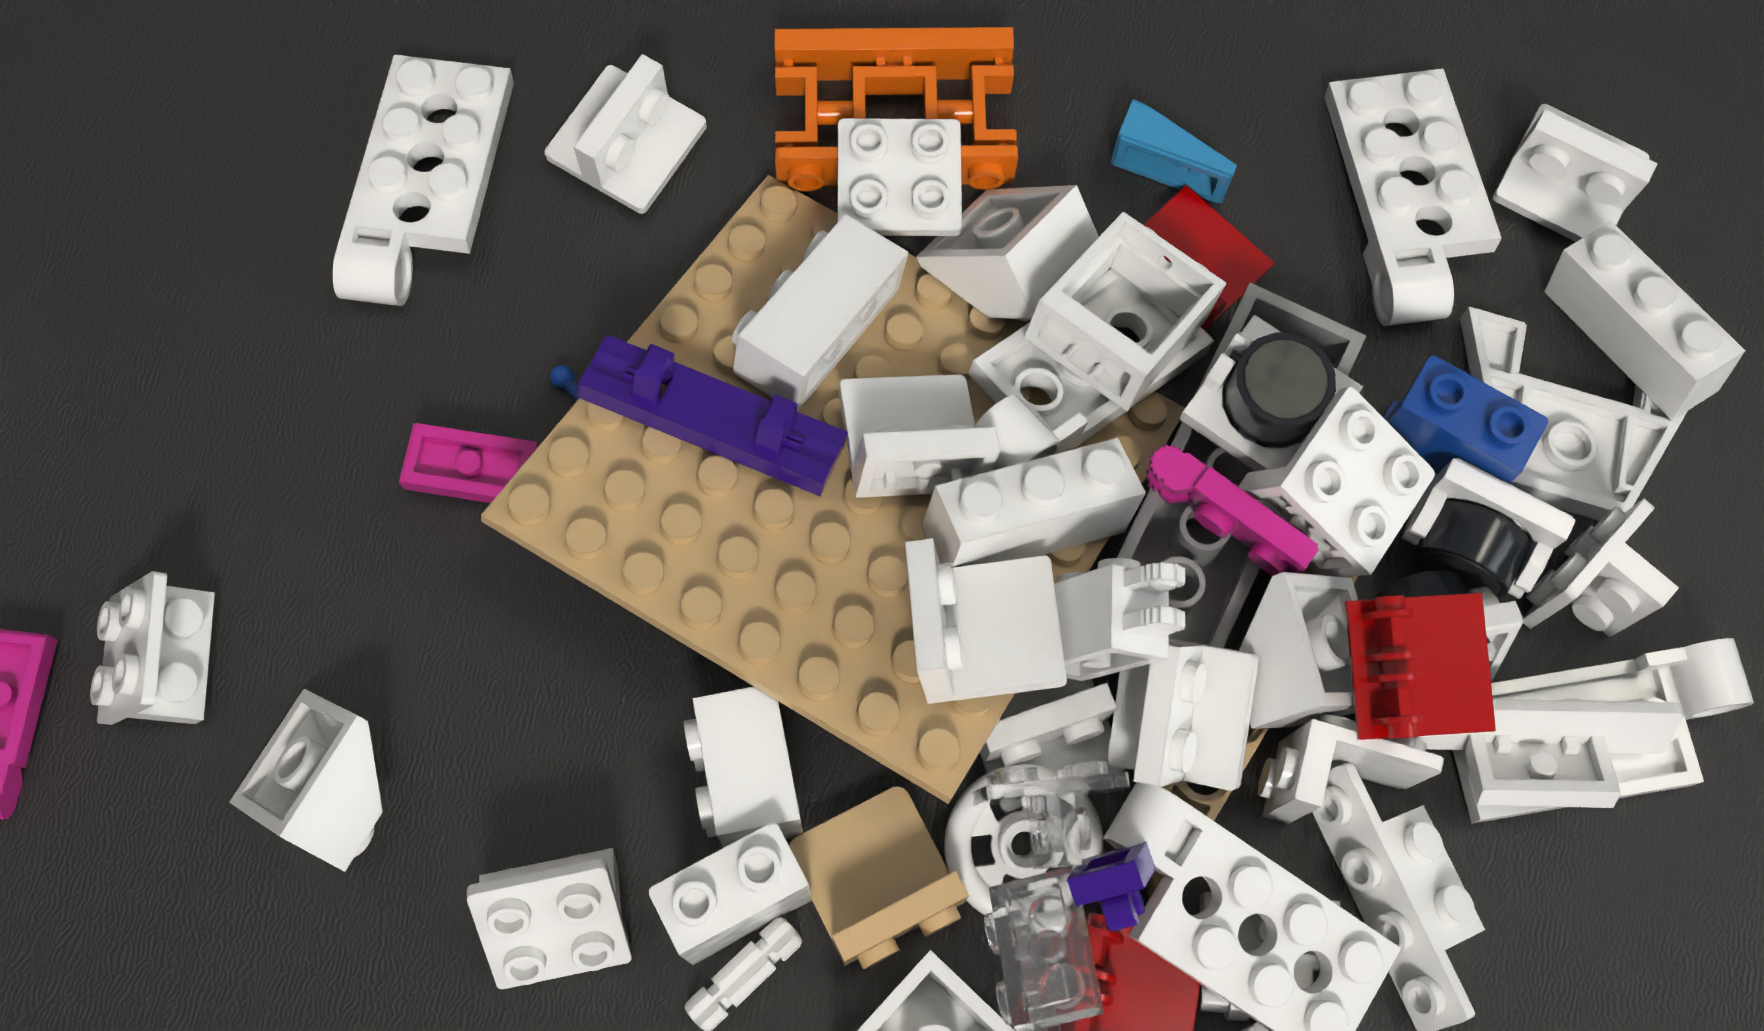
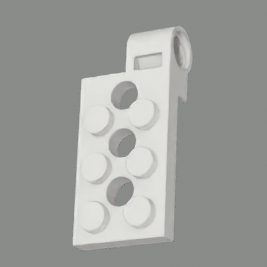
(374, 245)
(1403, 262)
(1076, 407)
(1699, 677)
(1244, 884)

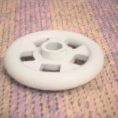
(972, 821)

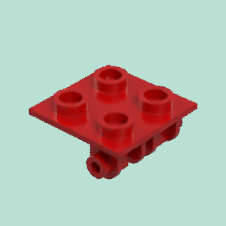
(1213, 242)
(1419, 666)
(1136, 986)

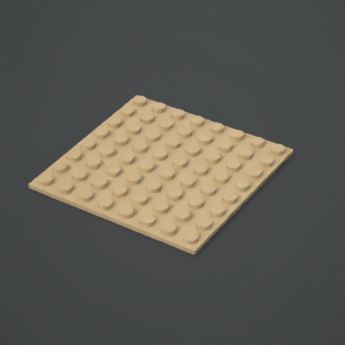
(755, 571)

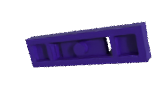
(713, 414)

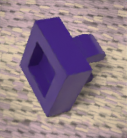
(1115, 881)

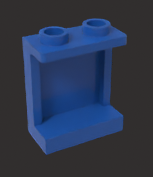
(1463, 418)

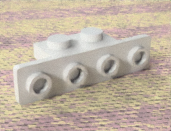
(1559, 749)
(1404, 893)

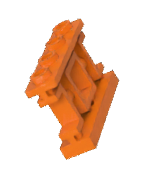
(894, 64)

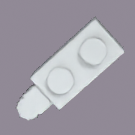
(1117, 616)

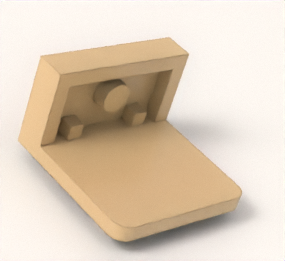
(877, 877)

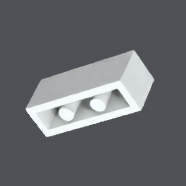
(818, 310)
(1643, 320)
(1034, 506)

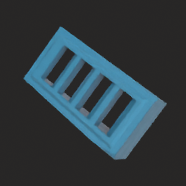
(1170, 155)

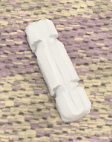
(743, 974)

